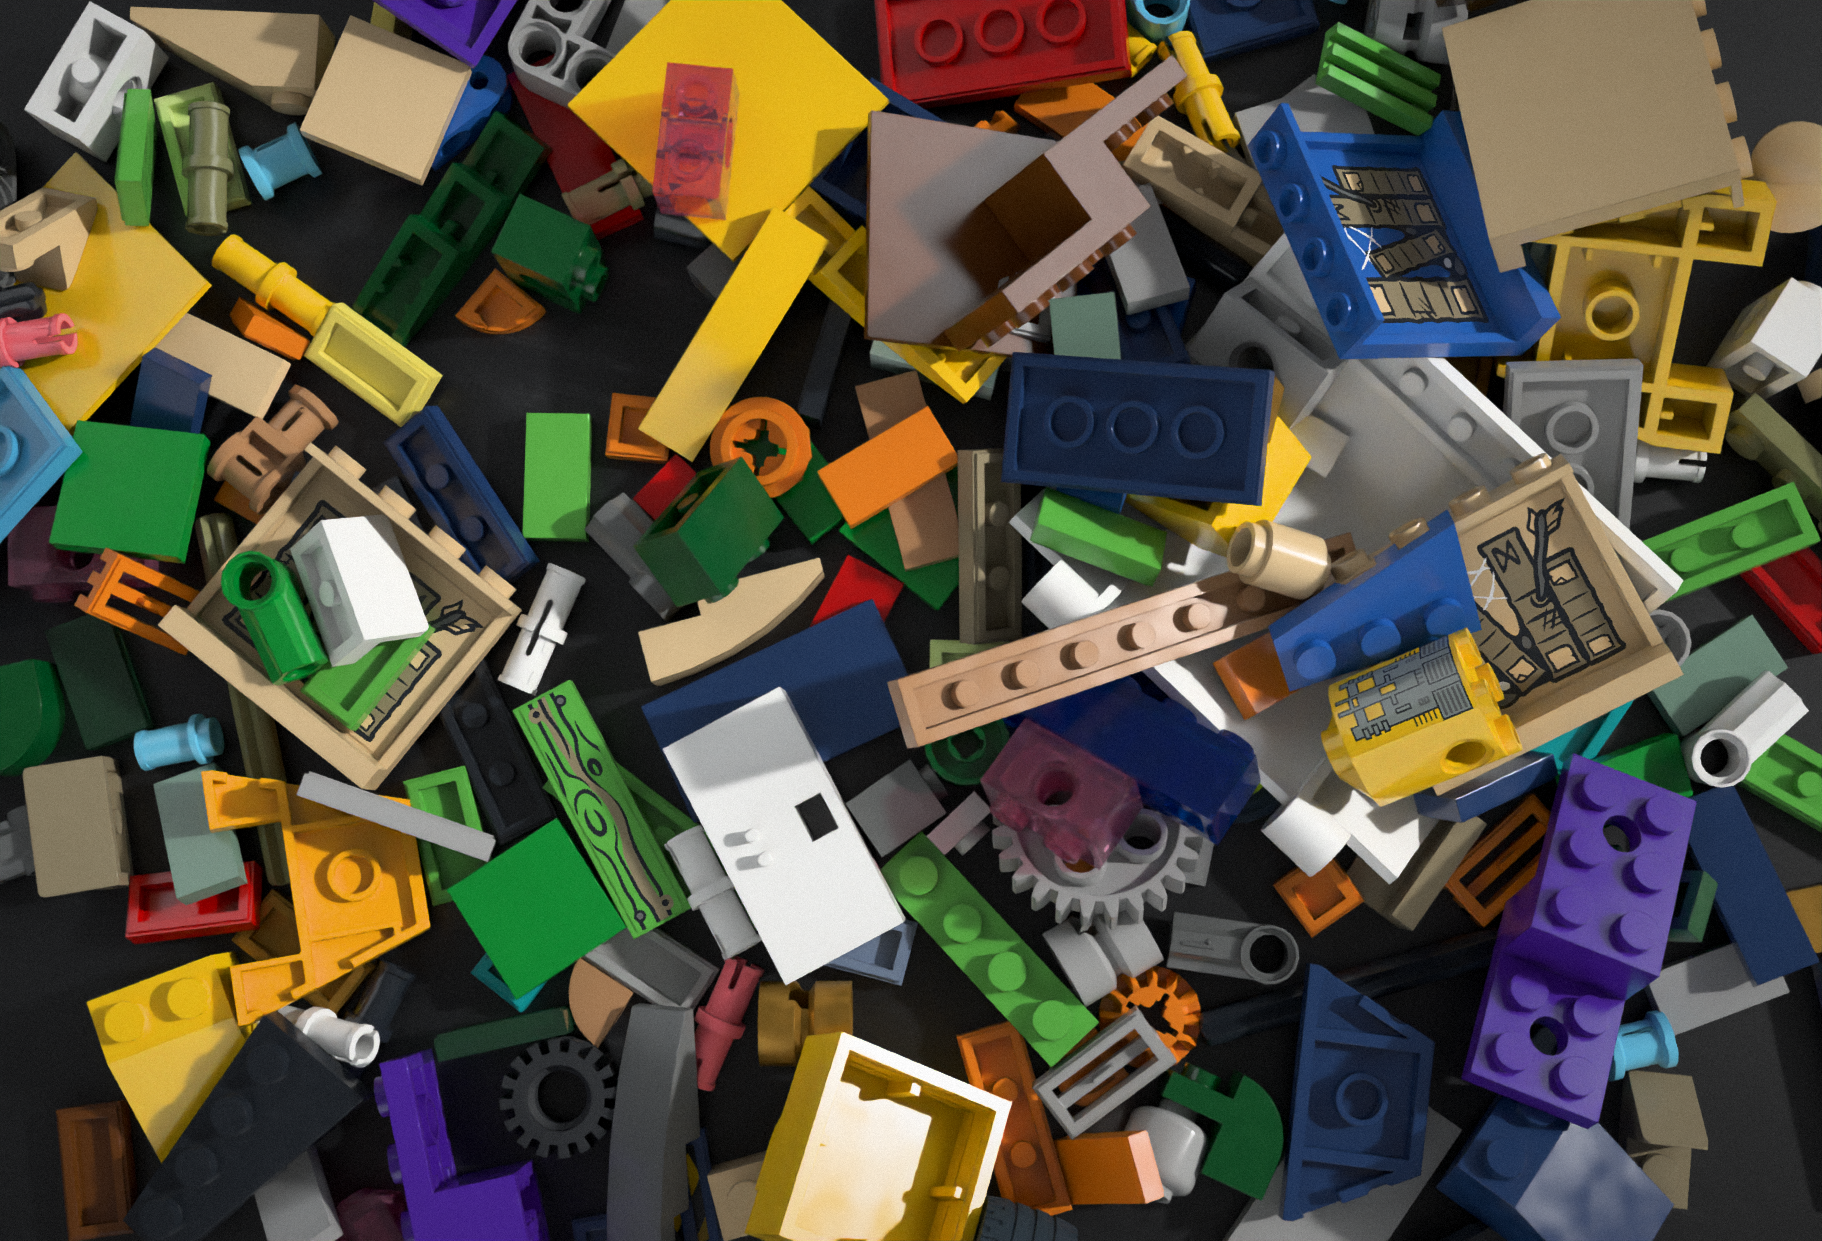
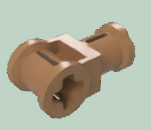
(266, 455)

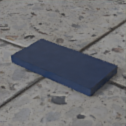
(1138, 427)
(829, 671)

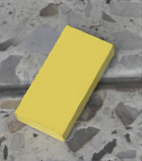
(372, 364)

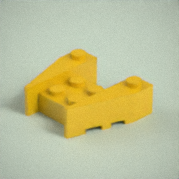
(1625, 295)

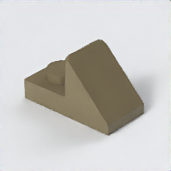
(1660, 1127)

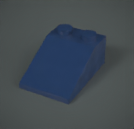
(1552, 1180)

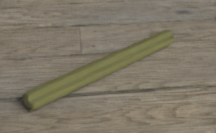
(254, 726)

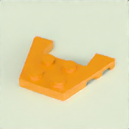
(350, 885)

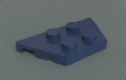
(1353, 1098)

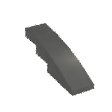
(652, 1123)

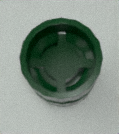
(967, 755)

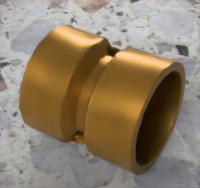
(791, 1014)

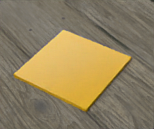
(793, 109)
(121, 302)

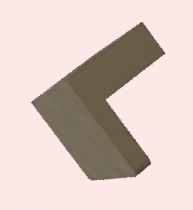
(78, 826)
(1422, 878)

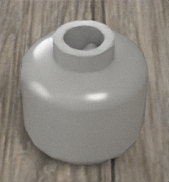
(1176, 1144)

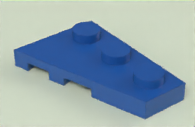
(1381, 614)

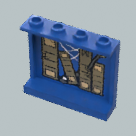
(1398, 242)

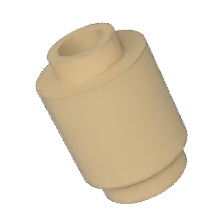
(1279, 558)

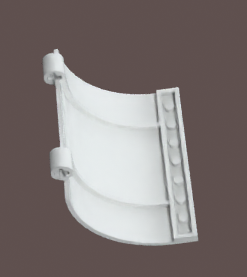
(1411, 449)

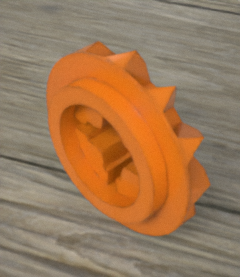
(785, 427)
(1180, 1010)

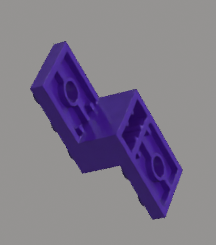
(1580, 941)
(475, 1206)

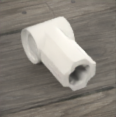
(1745, 728)

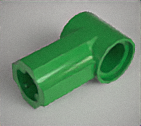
(277, 620)

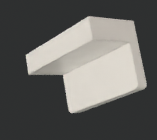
(357, 586)

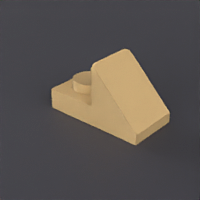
(46, 236)

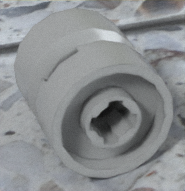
(1387, 25)
(1098, 955)

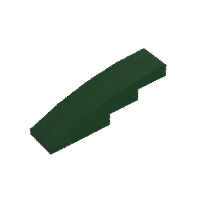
(452, 229)

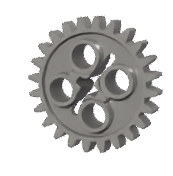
(1123, 881)

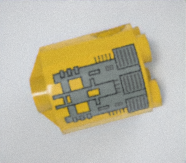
(1418, 720)

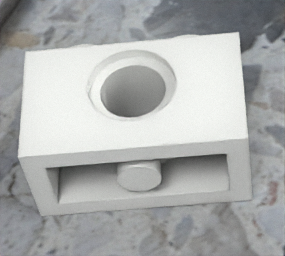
(88, 80)
(1773, 340)

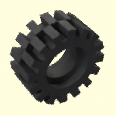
(522, 1102)

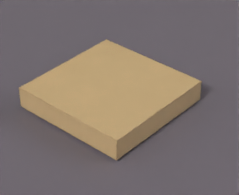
(386, 100)

